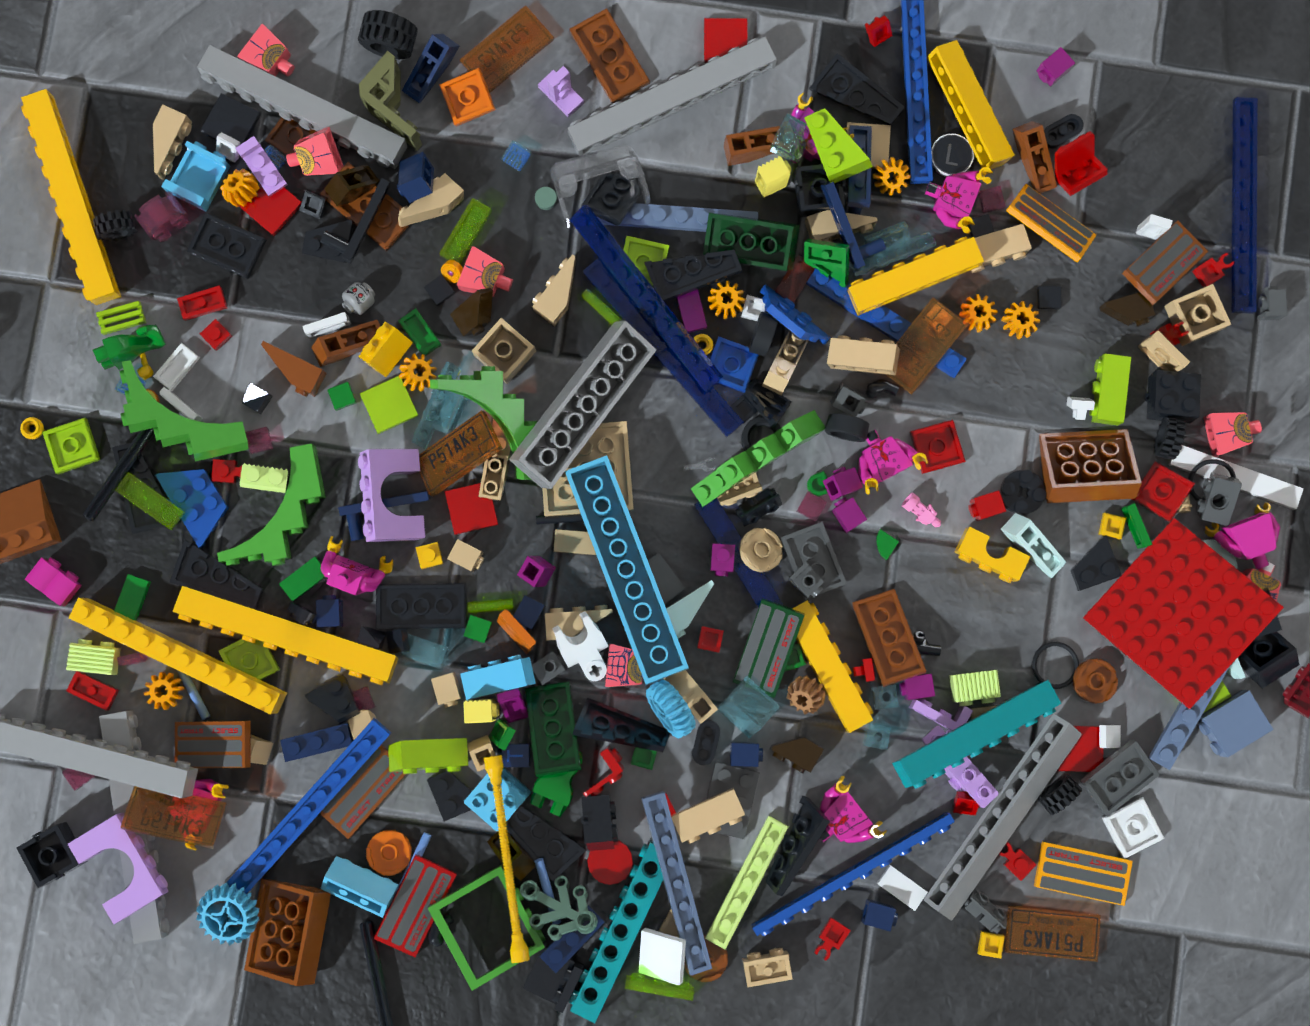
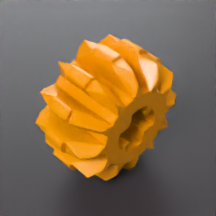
(883, 176)
(240, 187)
(717, 299)
(987, 314)
(1015, 325)
(408, 372)
(156, 694)

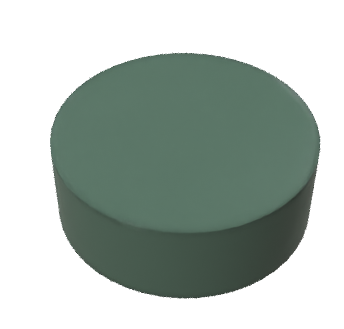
(545, 198)

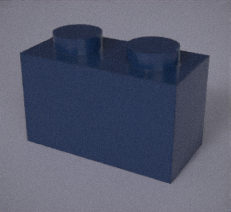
(415, 177)

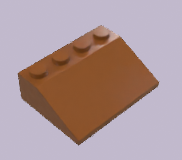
(1089, 466)
(25, 521)
(288, 932)

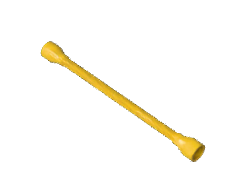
(519, 949)

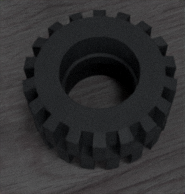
(386, 32)

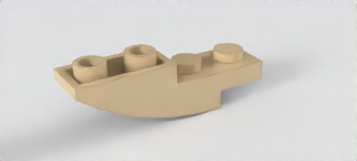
(496, 469)

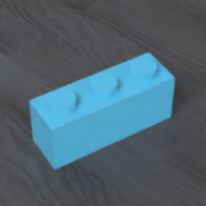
(497, 677)
(359, 886)

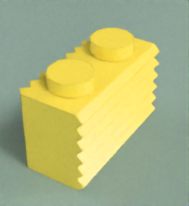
(773, 176)
(481, 710)

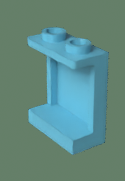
(198, 176)

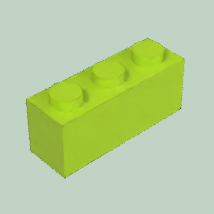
(1110, 389)

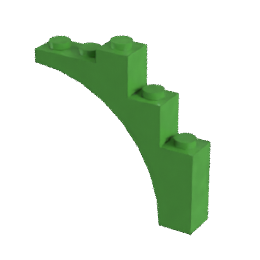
(487, 391)
(201, 438)
(758, 456)
(272, 541)

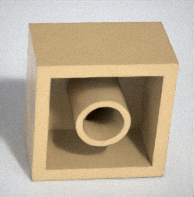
(1200, 312)
(504, 350)

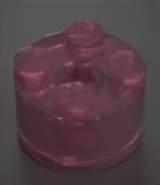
(162, 216)

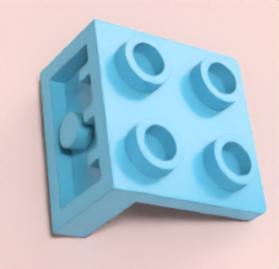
(482, 798)

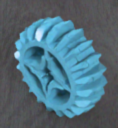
(670, 708)
(239, 909)

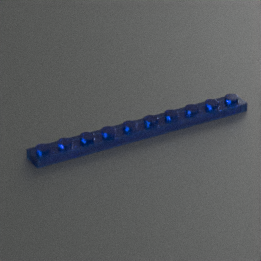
(1244, 205)
(646, 298)
(710, 401)

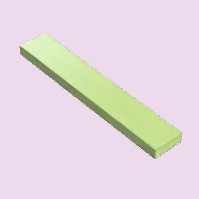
(746, 882)

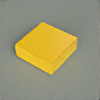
(1112, 526)
(991, 944)

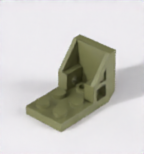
(381, 87)

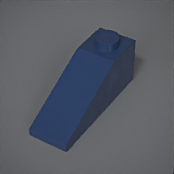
(430, 66)

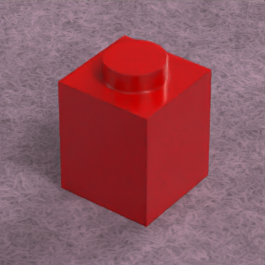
(986, 506)

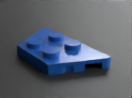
(791, 318)
(198, 498)

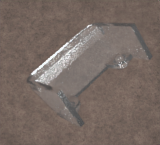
(619, 157)

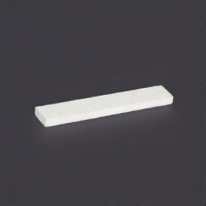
(1252, 481)

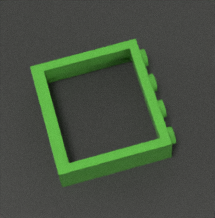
(434, 909)

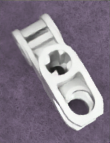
(584, 648)

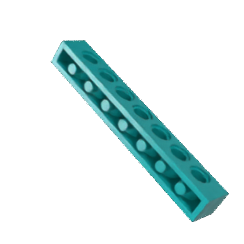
(591, 1007)

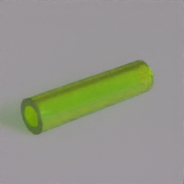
(599, 306)
(490, 605)

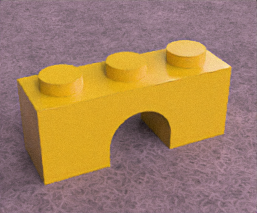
(973, 548)

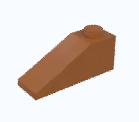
(749, 145)
(1035, 155)
(343, 343)
(299, 373)

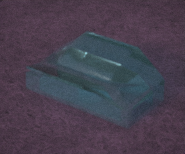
(789, 139)

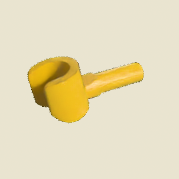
(145, 371)

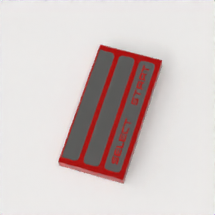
(408, 916)

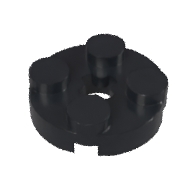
(1035, 494)

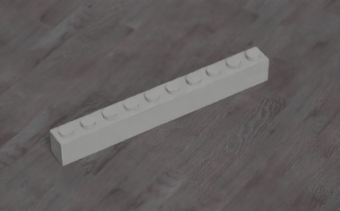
(671, 96)
(301, 107)
(97, 757)
(1002, 817)
(150, 921)

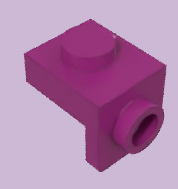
(722, 559)

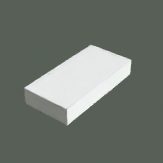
(1154, 226)
(326, 325)
(176, 367)
(179, 405)
(902, 887)

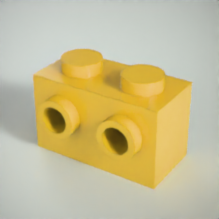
(385, 349)

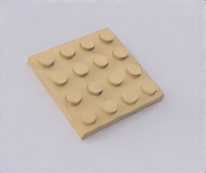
(608, 440)

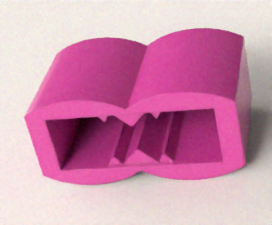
(53, 581)

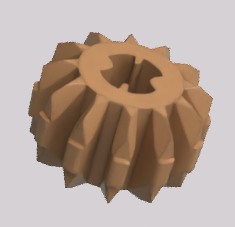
(806, 694)

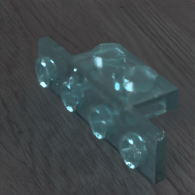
(898, 247)
(441, 411)

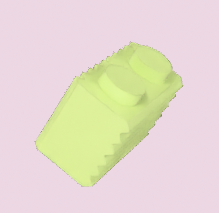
(263, 478)
(93, 658)
(975, 686)

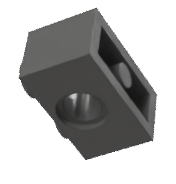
(1221, 511)

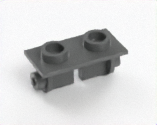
(994, 917)

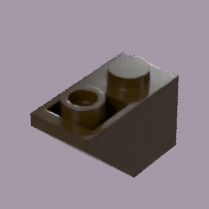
(799, 751)

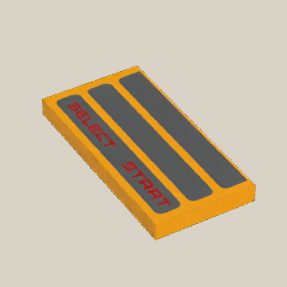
(1051, 223)
(1083, 873)

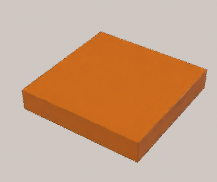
(467, 97)
(516, 631)

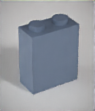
(1234, 724)

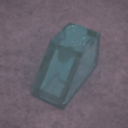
(426, 651)

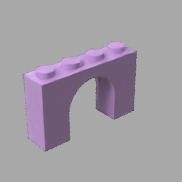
(379, 522)
(146, 882)

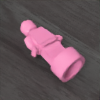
(925, 514)

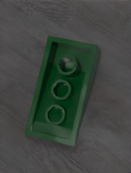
(754, 240)

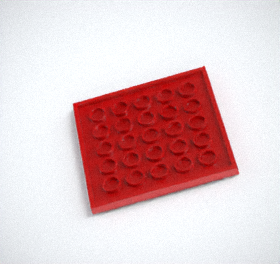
(1182, 613)

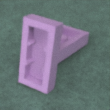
(558, 89)
(261, 166)
(941, 717)

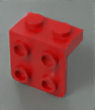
(1077, 165)
(612, 758)

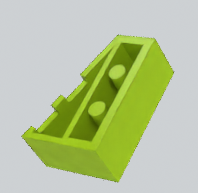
(836, 149)
(428, 755)

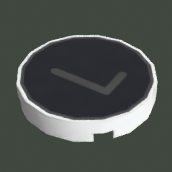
(951, 154)

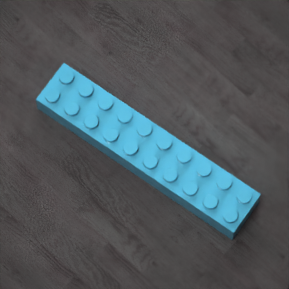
(626, 570)

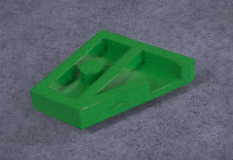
(828, 258)

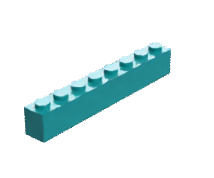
(976, 734)

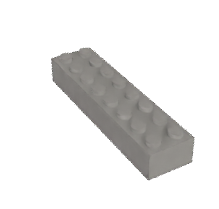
(582, 404)

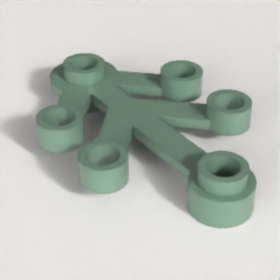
(561, 909)

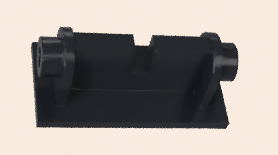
(767, 503)

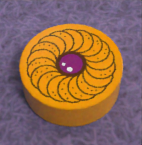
(451, 271)

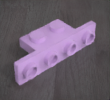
(966, 776)

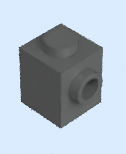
(549, 667)

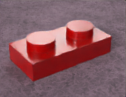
(202, 303)
(92, 690)

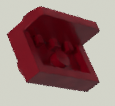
(1298, 695)

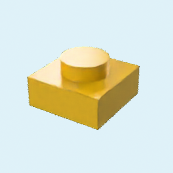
(429, 555)

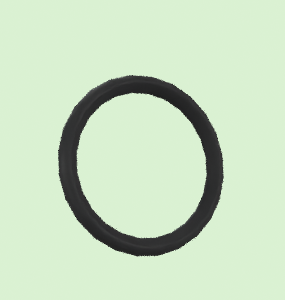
(1203, 463)
(1059, 644)

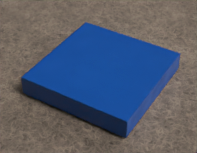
(733, 363)

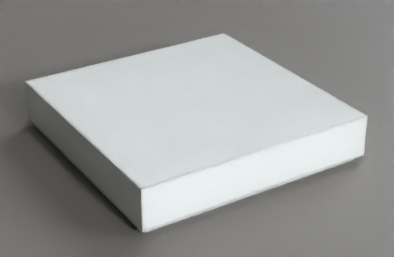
(1133, 827)
(662, 956)

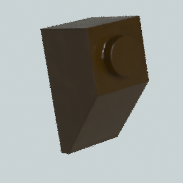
(351, 184)
(1129, 309)
(474, 312)
(521, 861)

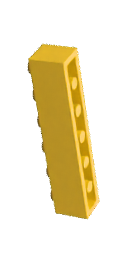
(970, 105)
(915, 276)
(831, 671)

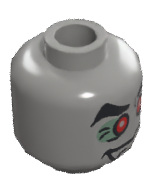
(358, 298)

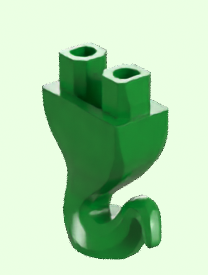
(128, 347)
(554, 787)

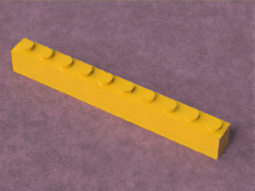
(70, 196)
(286, 635)
(178, 655)

